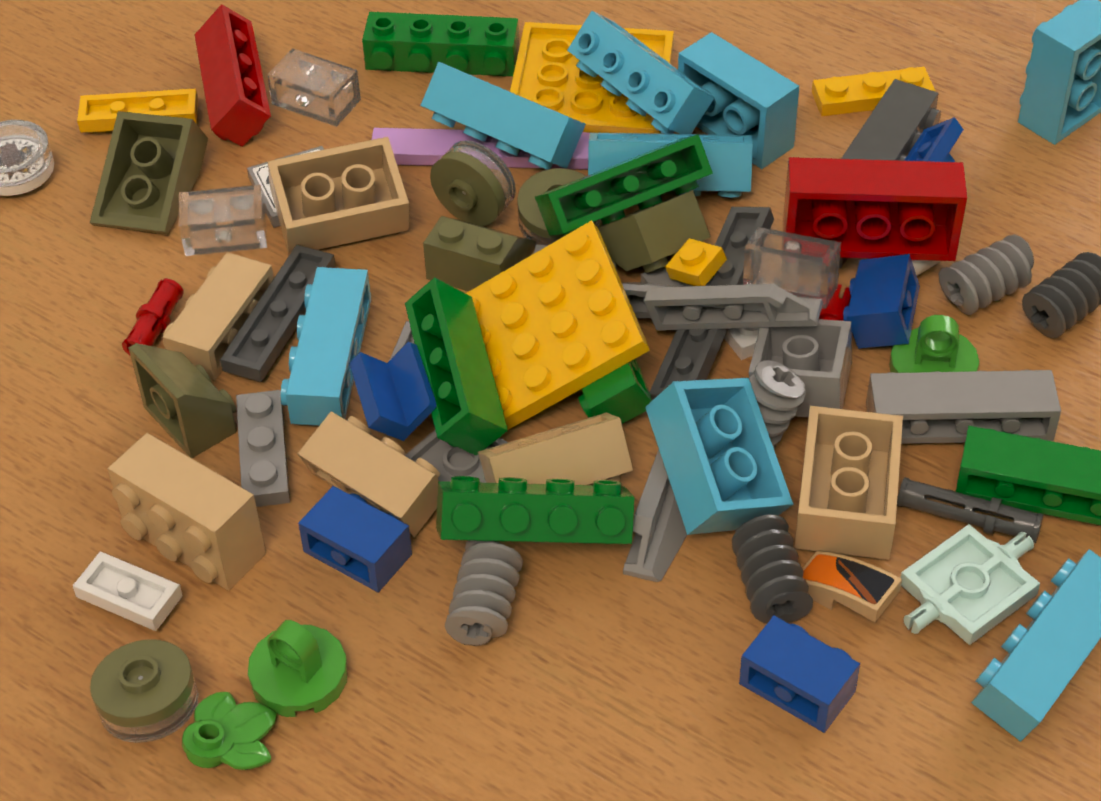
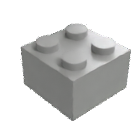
(815, 354)

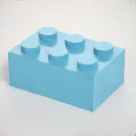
(1064, 73)
(746, 94)
(717, 454)

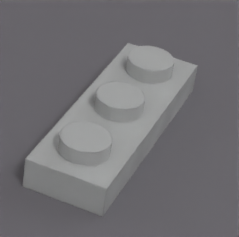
(263, 447)

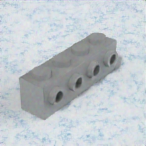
(997, 400)

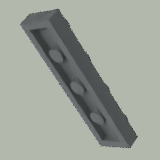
(274, 316)

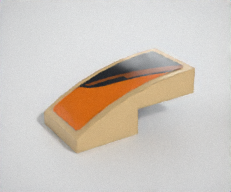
(850, 582)

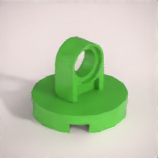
(934, 348)
(297, 669)

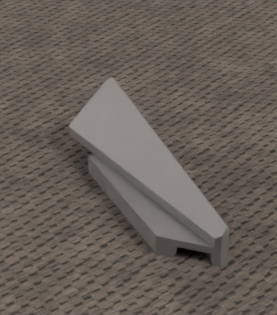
(721, 306)
(656, 528)

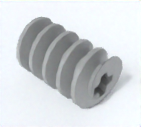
(988, 274)
(778, 396)
(483, 592)

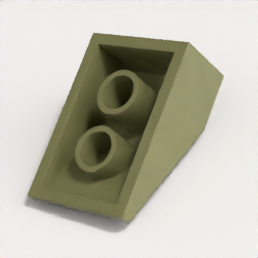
(145, 171)

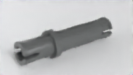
(915, 495)

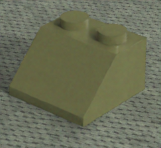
(654, 233)
(470, 253)
(182, 398)

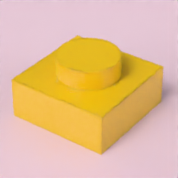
(695, 263)

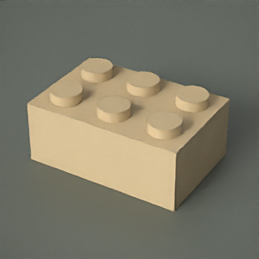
(339, 195)
(849, 482)
(187, 511)

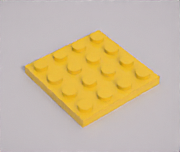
(551, 78)
(556, 323)

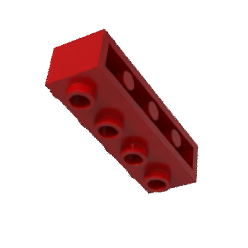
(232, 76)

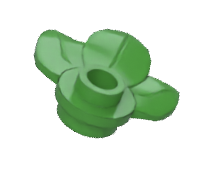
(228, 733)

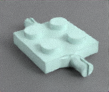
(969, 583)

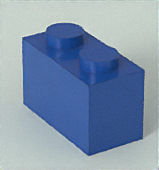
(883, 301)
(355, 538)
(799, 673)

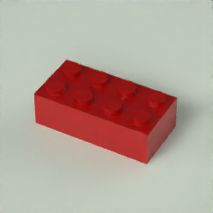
(878, 206)

